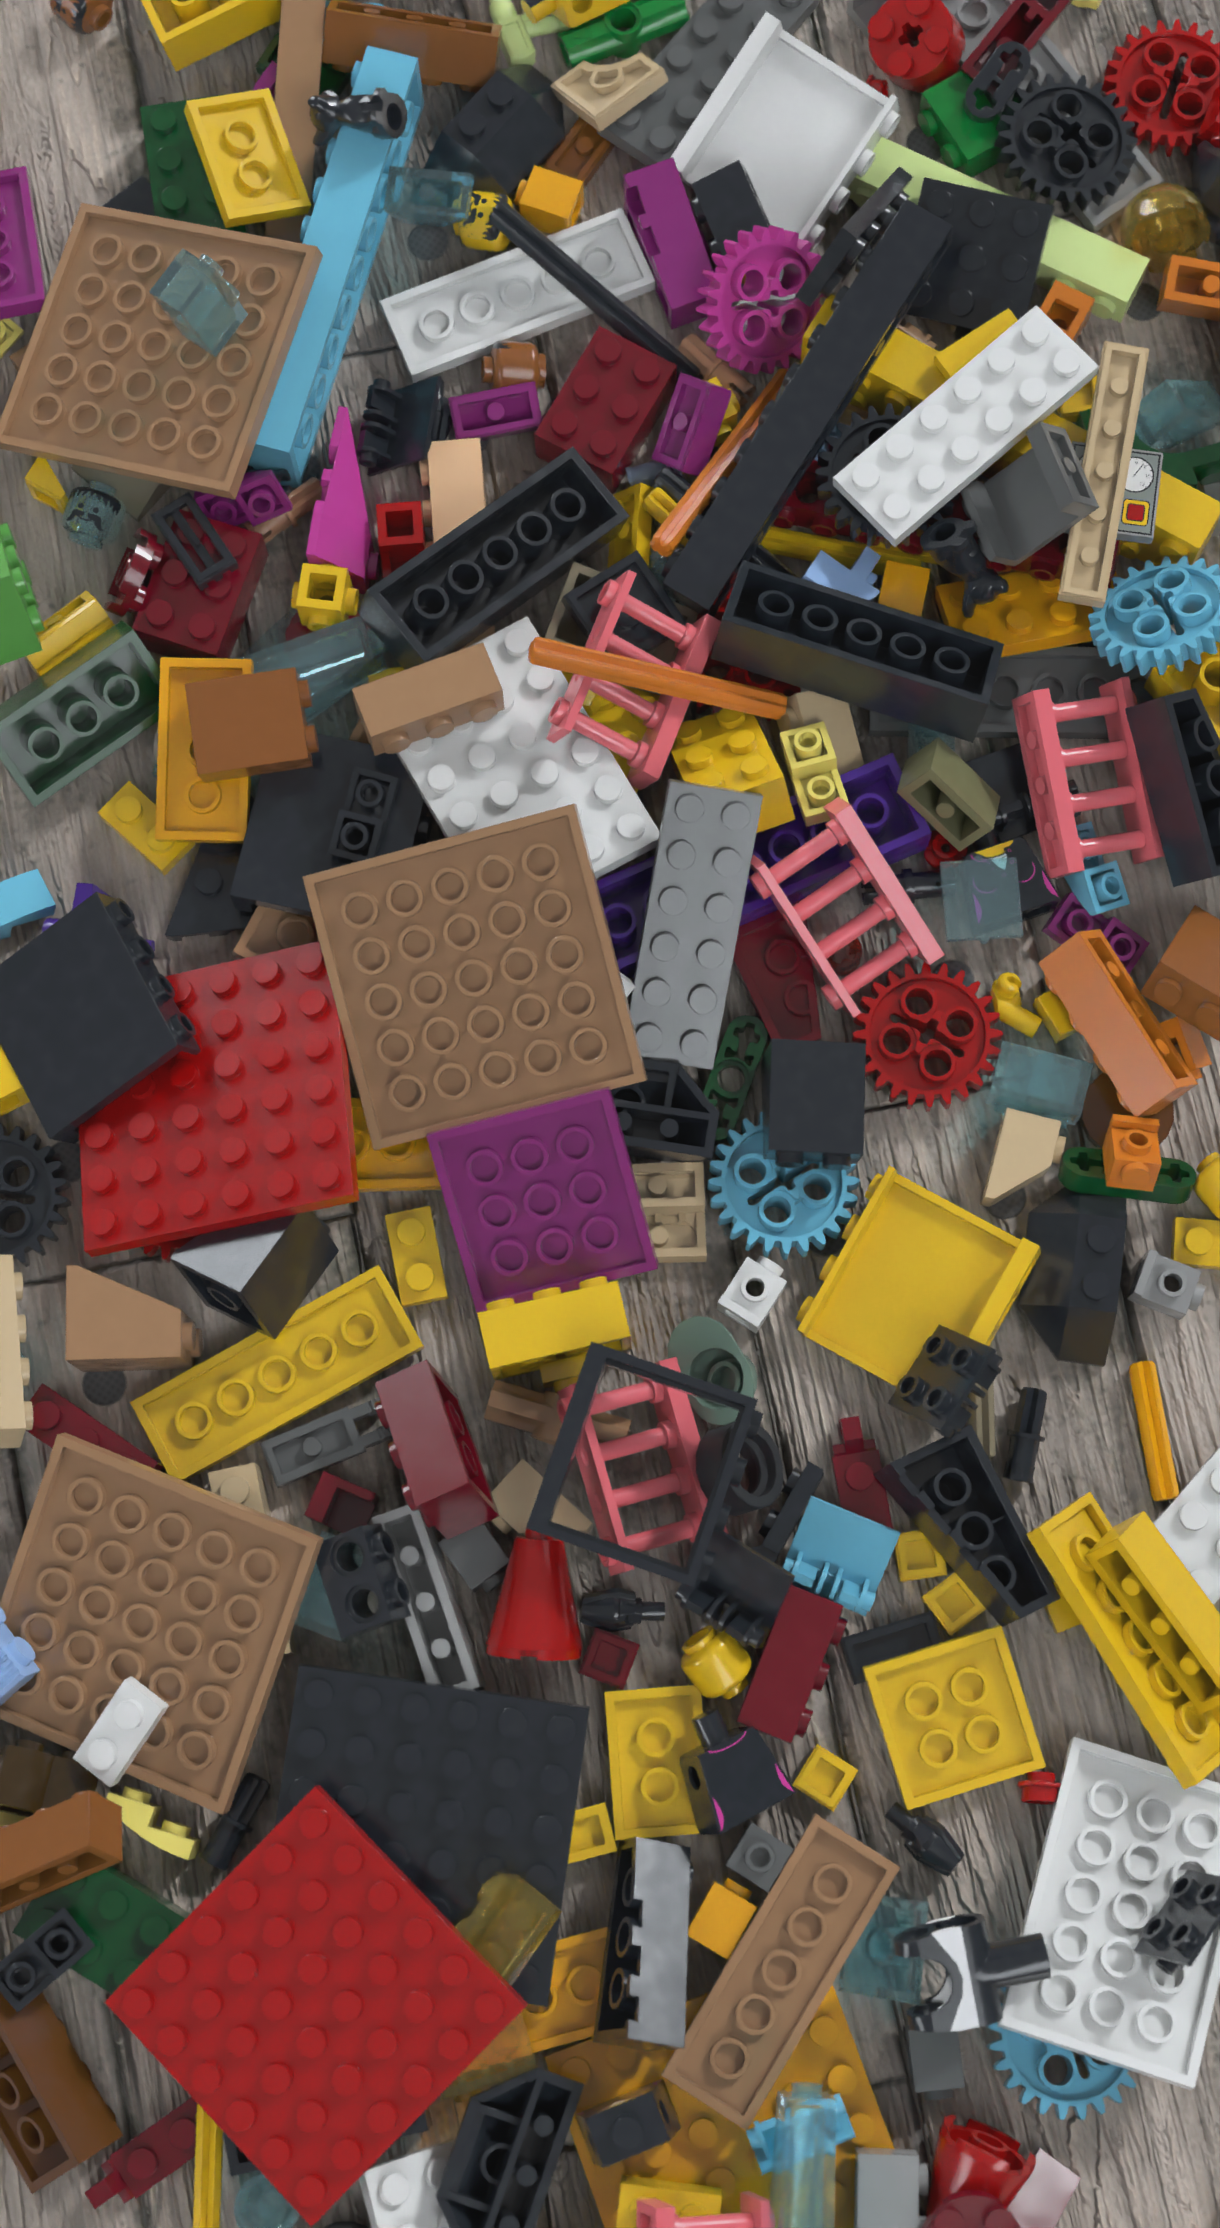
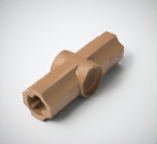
(538, 1414)

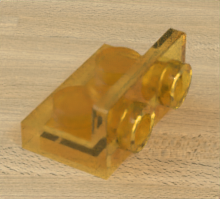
(508, 1923)
(501, 2060)

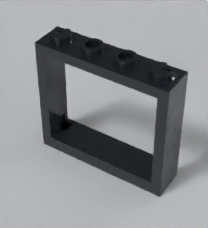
(729, 1472)

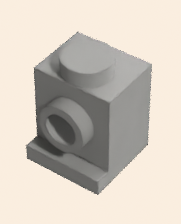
(1150, 1291)

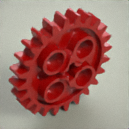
(1135, 76)
(947, 1001)

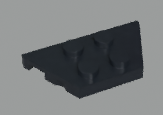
(206, 898)

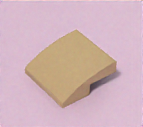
(674, 1209)

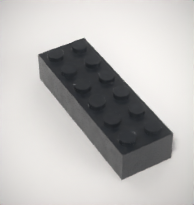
(493, 562)
(858, 651)

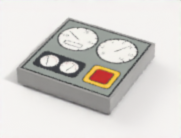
(1140, 495)

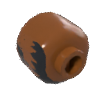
(83, 15)
(513, 364)

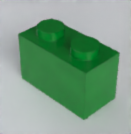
(962, 142)

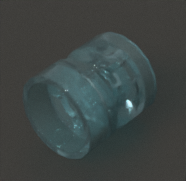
(263, 2206)

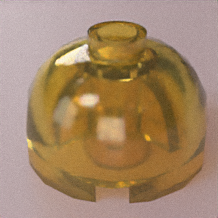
(1163, 223)

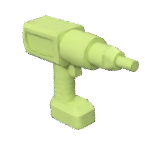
(519, 30)

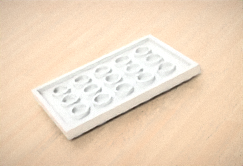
(511, 770)
(1102, 1874)

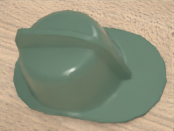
(711, 1354)

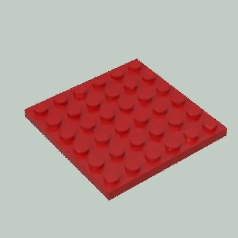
(240, 1128)
(315, 2004)

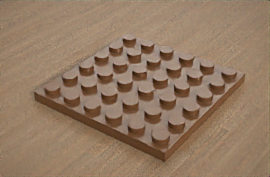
(117, 380)
(474, 976)
(157, 1586)

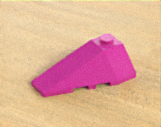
(340, 521)

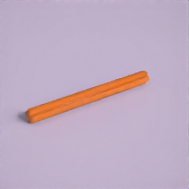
(721, 464)
(656, 678)

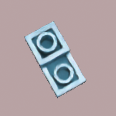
(1100, 884)
(23, 901)

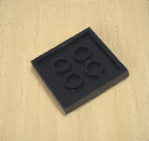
(990, 258)

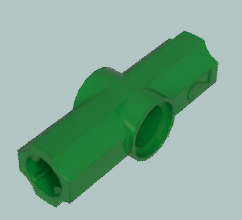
(600, 36)

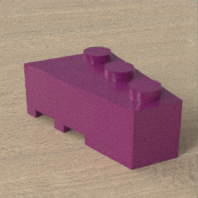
(668, 239)

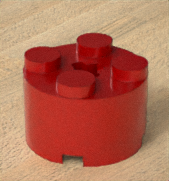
(893, 38)

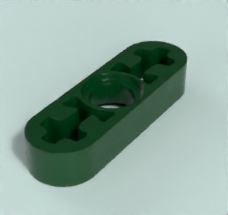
(753, 1052)
(1092, 1180)

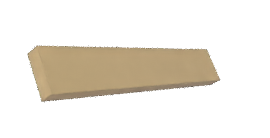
(1106, 468)

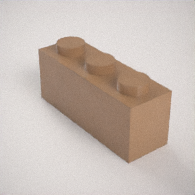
(429, 699)

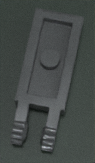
(321, 1444)

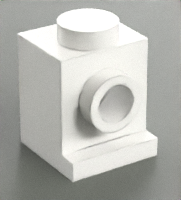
(749, 1309)

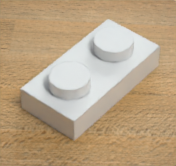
(121, 1731)

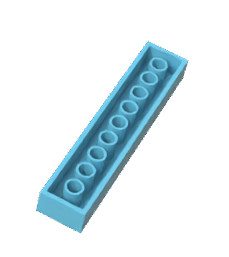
(347, 231)

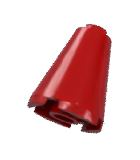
(536, 1604)
(978, 2160)

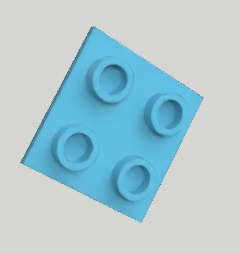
(840, 1555)

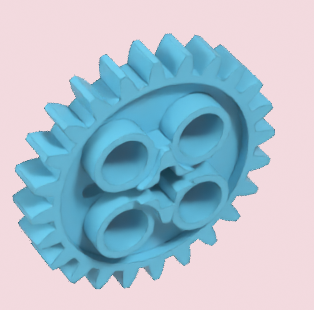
(1140, 633)
(806, 1217)
(1026, 2062)

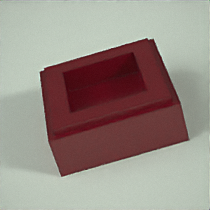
(609, 1658)

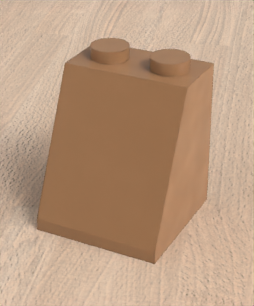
(124, 1329)

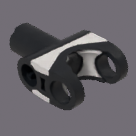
(972, 1970)

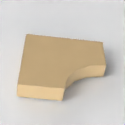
(608, 91)

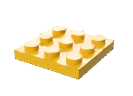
(953, 1717)

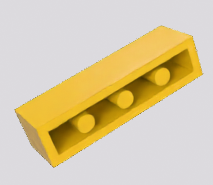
(1163, 1605)

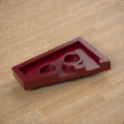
(778, 978)

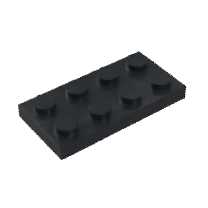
(854, 238)

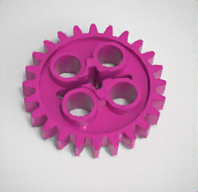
(761, 258)

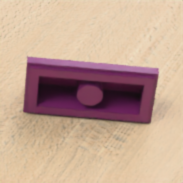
(496, 412)
(691, 424)

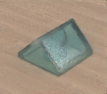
(872, 1964)

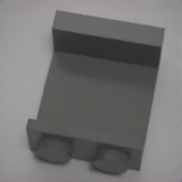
(1030, 498)

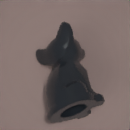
(376, 113)
(955, 549)

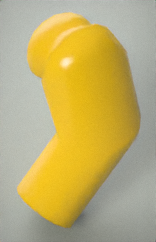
(1008, 1003)

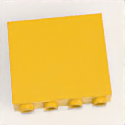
(908, 1270)

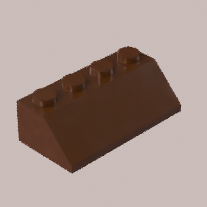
(47, 2096)

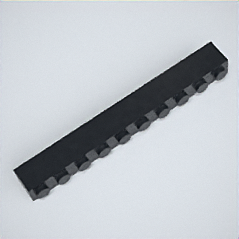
(808, 407)

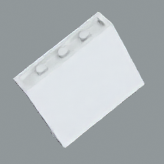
(793, 126)

